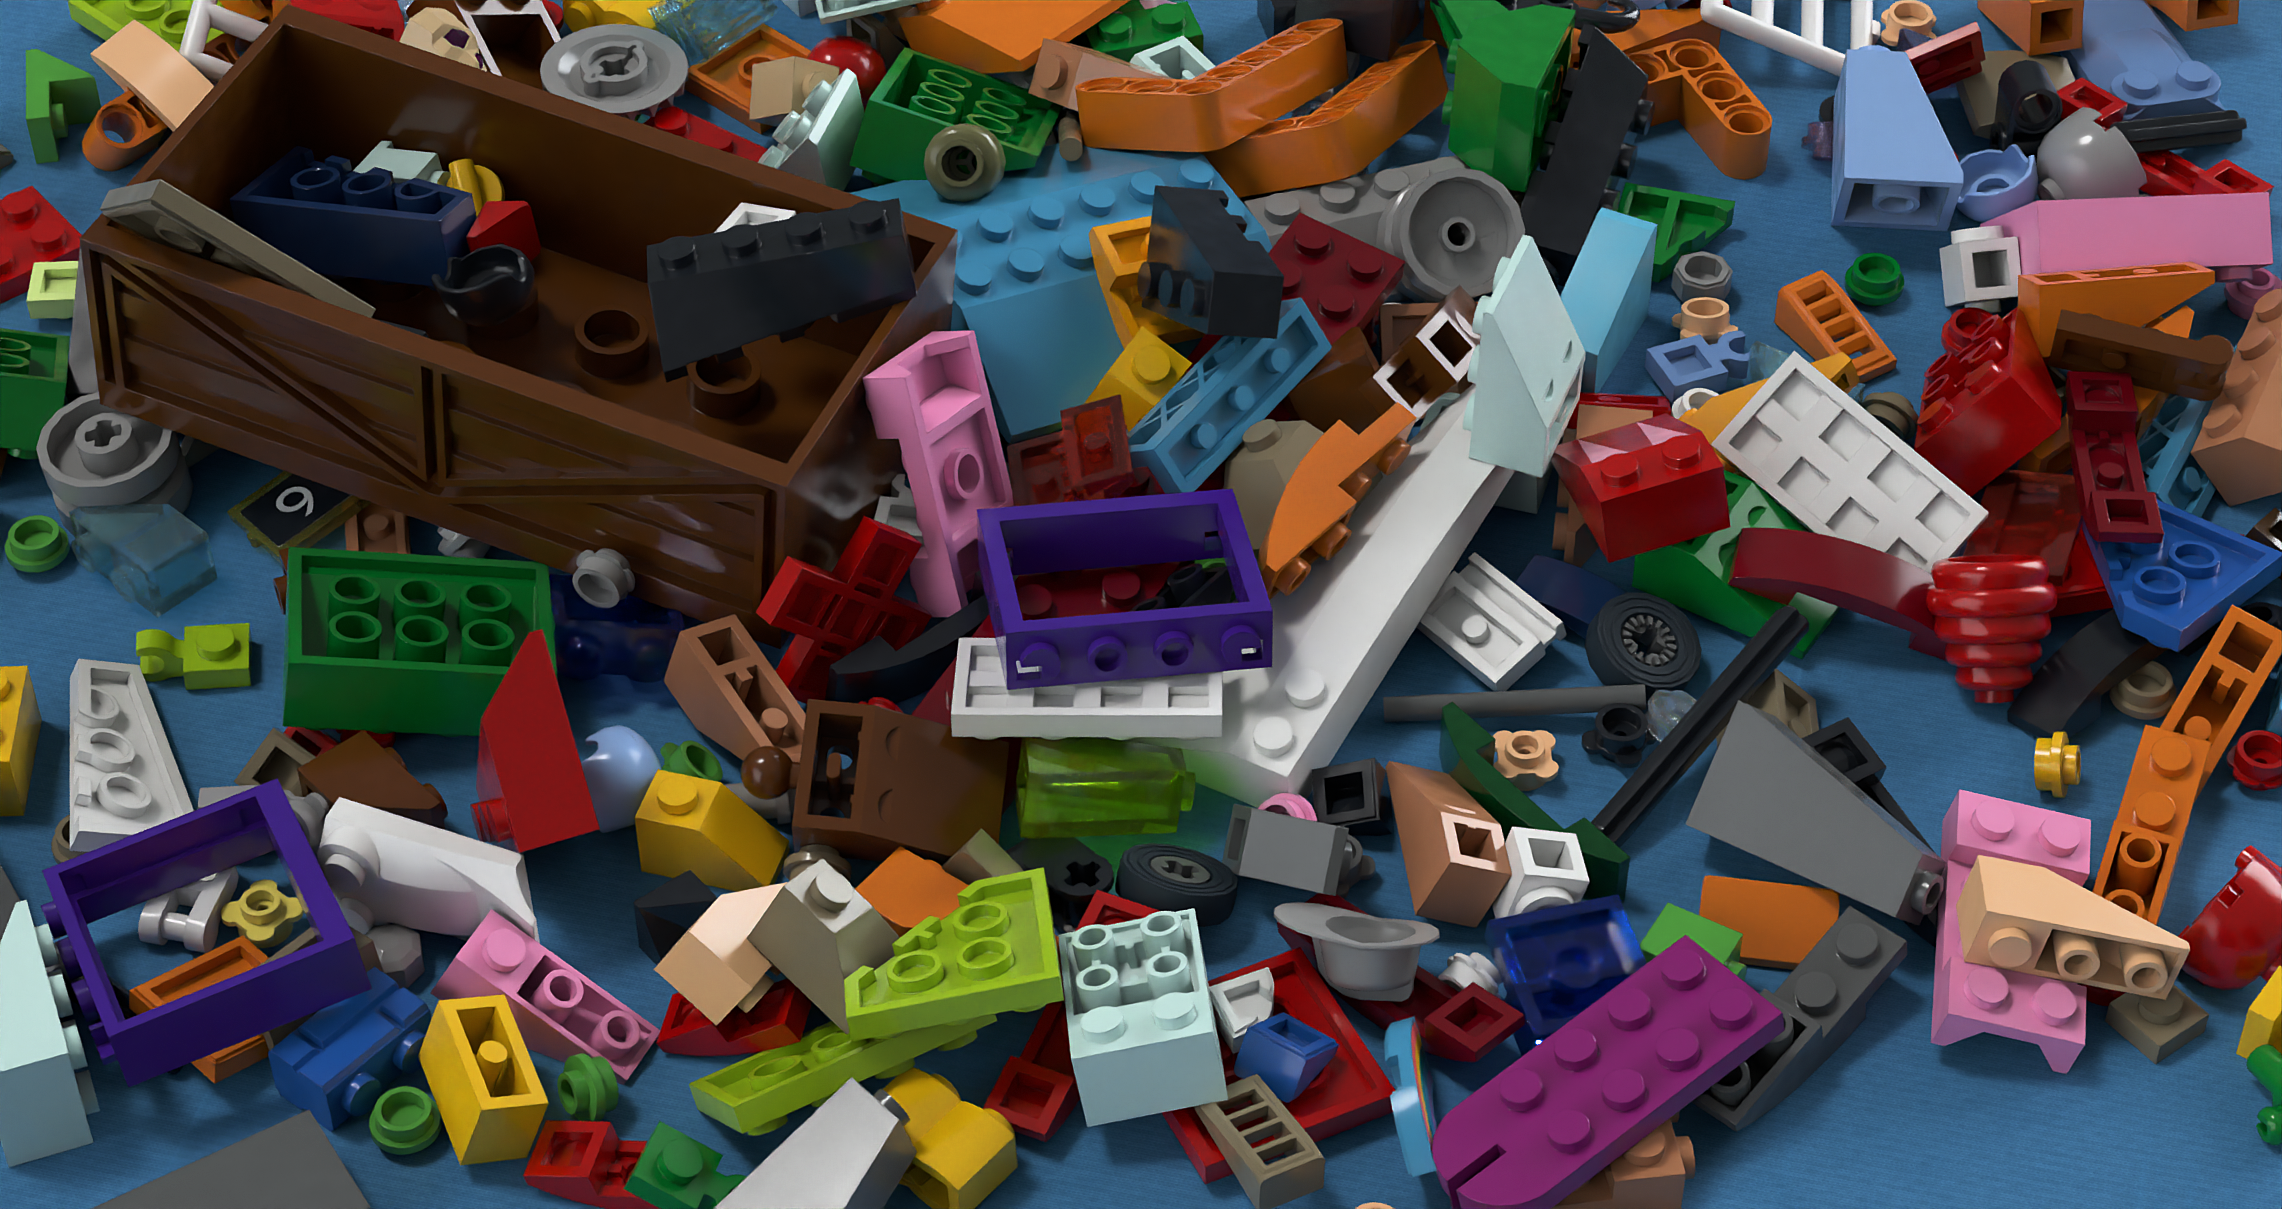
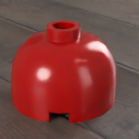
(2238, 930)

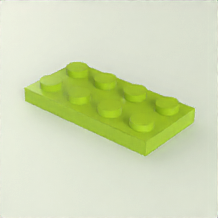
(769, 1085)

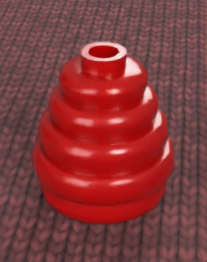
(1991, 619)

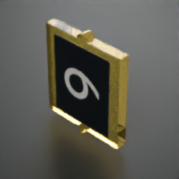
(293, 513)

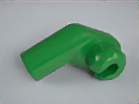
(2266, 1067)

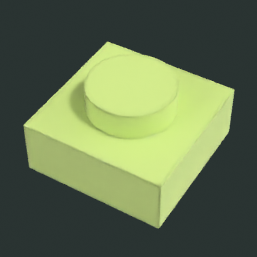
(52, 290)

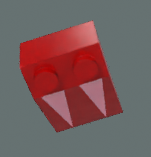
(1645, 485)

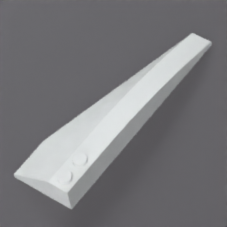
(1348, 620)

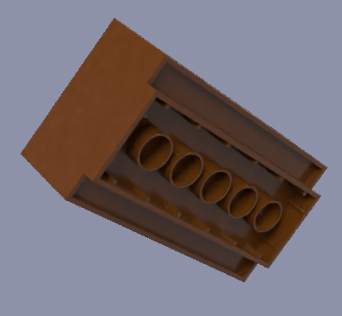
(527, 428)

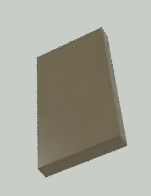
(182, 223)

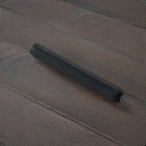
(1701, 725)

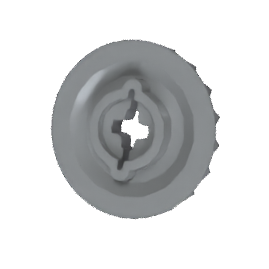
(590, 63)

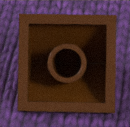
(1332, 387)

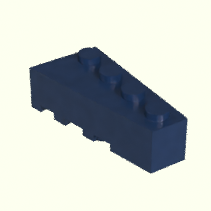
(356, 221)

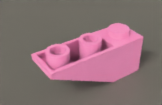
(550, 1000)

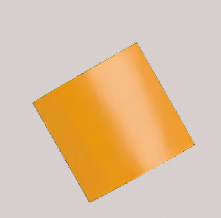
(1117, 257)

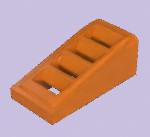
(1818, 299)

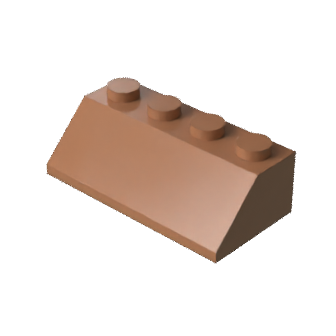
(2243, 428)

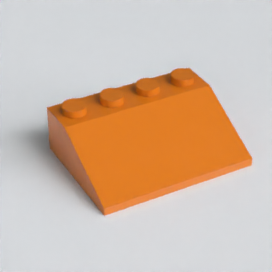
(998, 33)

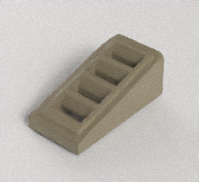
(1272, 1183)

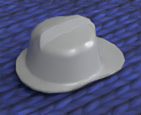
(1361, 952)

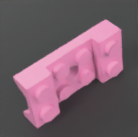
(945, 423)
(1993, 999)

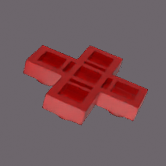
(843, 607)

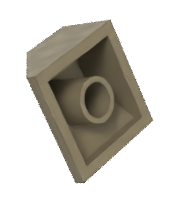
(1264, 466)
(822, 934)

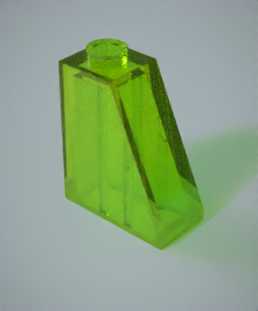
(1100, 788)

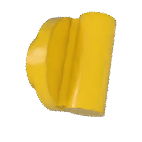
(476, 180)

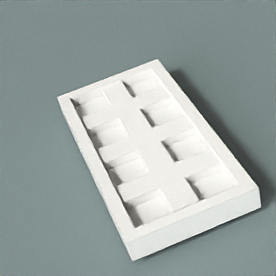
(1845, 469)
(1119, 709)

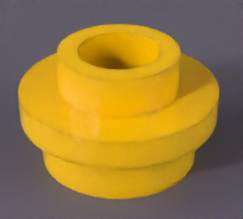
(2056, 764)

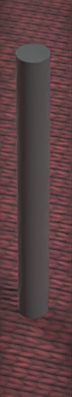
(1513, 702)

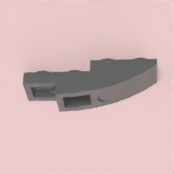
(1820, 1010)

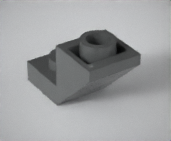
(1287, 850)

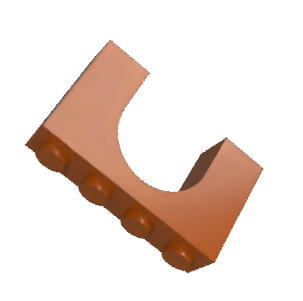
(2058, 24)

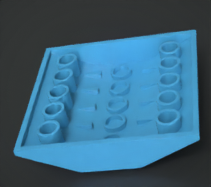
(1031, 272)

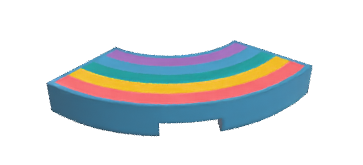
(1414, 1098)

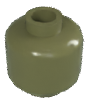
(943, 162)

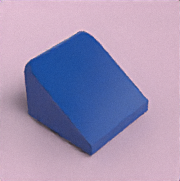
(1284, 1054)

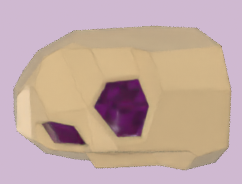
(443, 35)

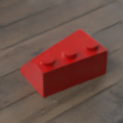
(528, 760)

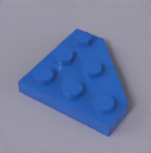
(2187, 581)

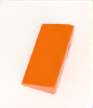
(1776, 919)

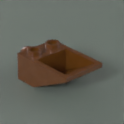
(508, 33)
(903, 788)

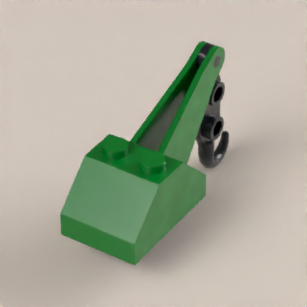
(1511, 76)

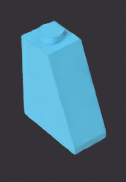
(1610, 291)

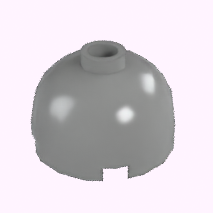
(2087, 162)

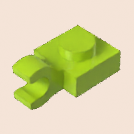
(206, 657)

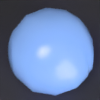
(1997, 183)
(618, 775)

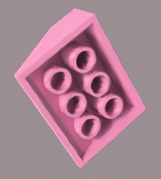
(2084, 234)

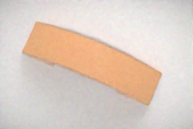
(153, 71)

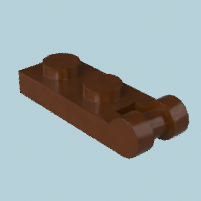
(2150, 356)

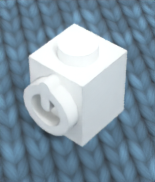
(1980, 268)
(1544, 871)

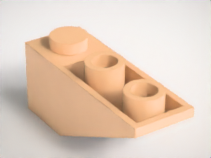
(2055, 929)
(716, 962)

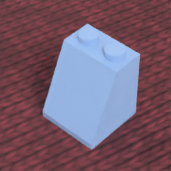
(1889, 148)

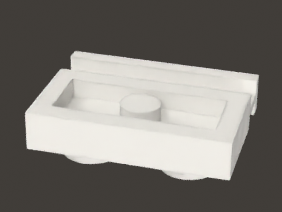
(1489, 624)

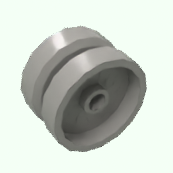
(1447, 209)
(110, 459)

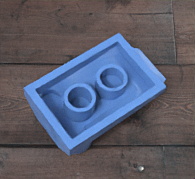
(2141, 62)

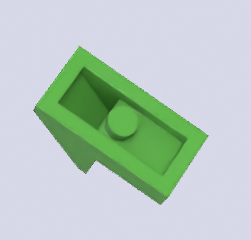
(54, 99)

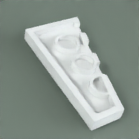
(118, 757)

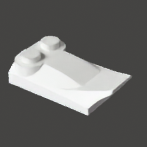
(419, 874)

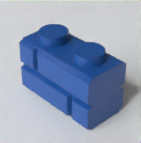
(351, 1051)

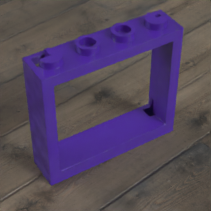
(1116, 535)
(169, 859)

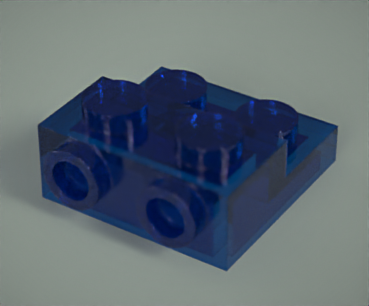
(620, 640)
(1562, 961)

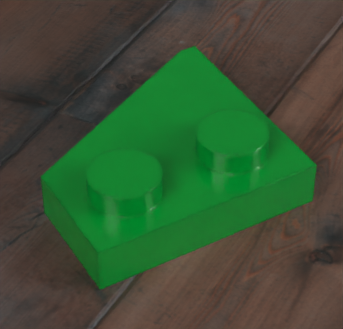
(1682, 219)

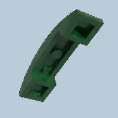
(1468, 758)

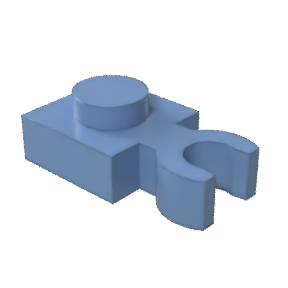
(1696, 364)

